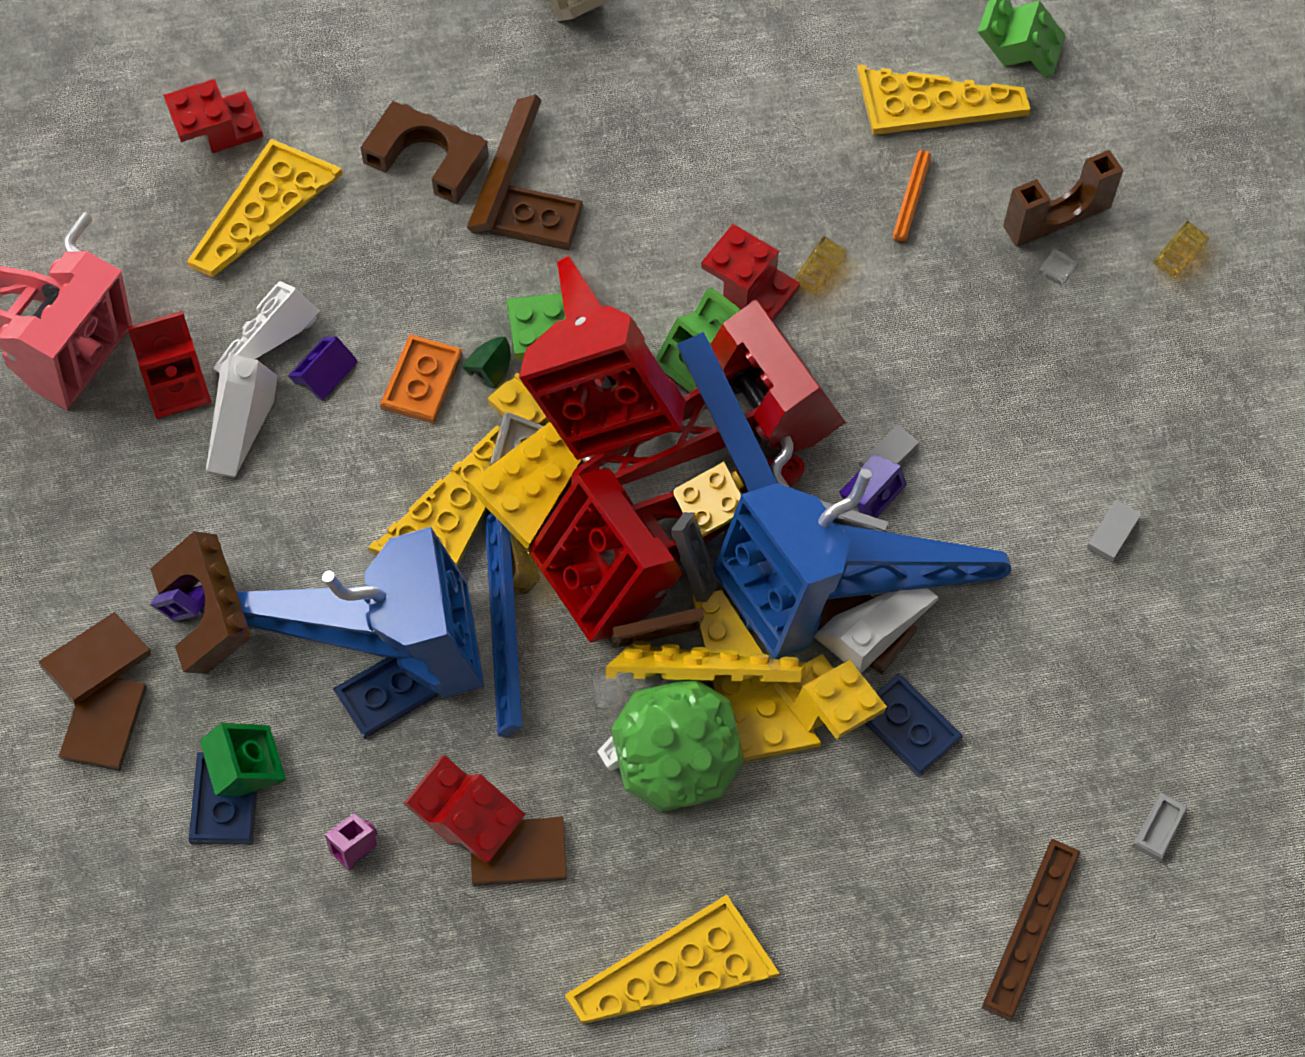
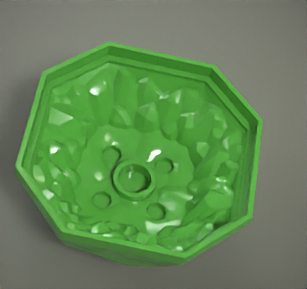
(677, 745)

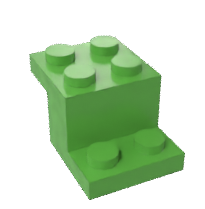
(1022, 34)
(531, 318)
(707, 318)

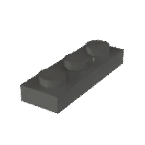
(694, 557)

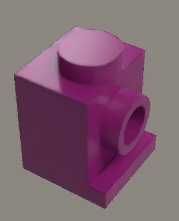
(351, 840)

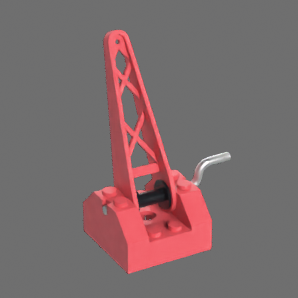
(75, 326)

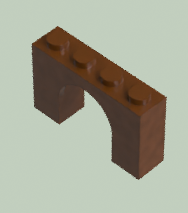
(405, 126)
(1035, 215)
(223, 622)

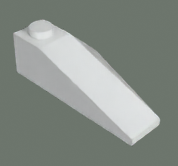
(281, 317)
(241, 406)
(874, 625)

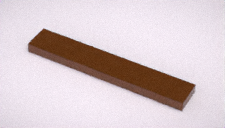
(504, 164)
(1030, 930)

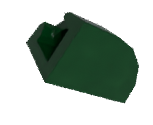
(490, 361)

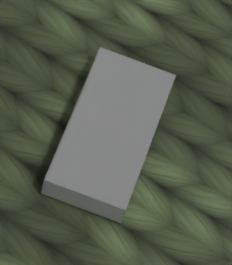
(894, 446)
(1113, 530)
(1160, 827)

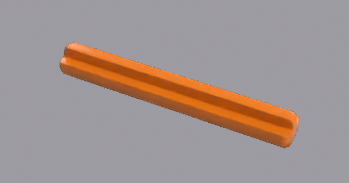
(912, 196)

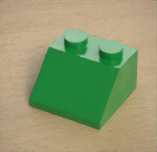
(241, 758)

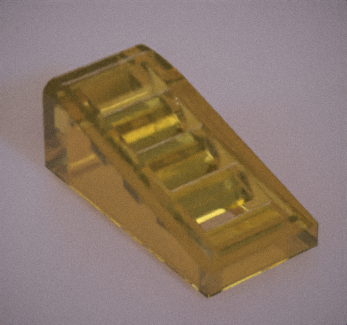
(1193, 234)
(827, 245)
(523, 567)

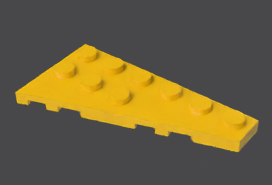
(929, 101)
(267, 196)
(526, 483)
(449, 505)
(700, 664)
(762, 716)
(690, 960)

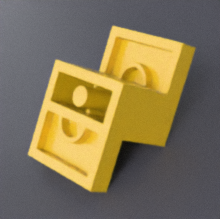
(831, 697)

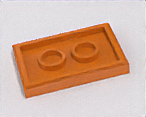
(421, 378)

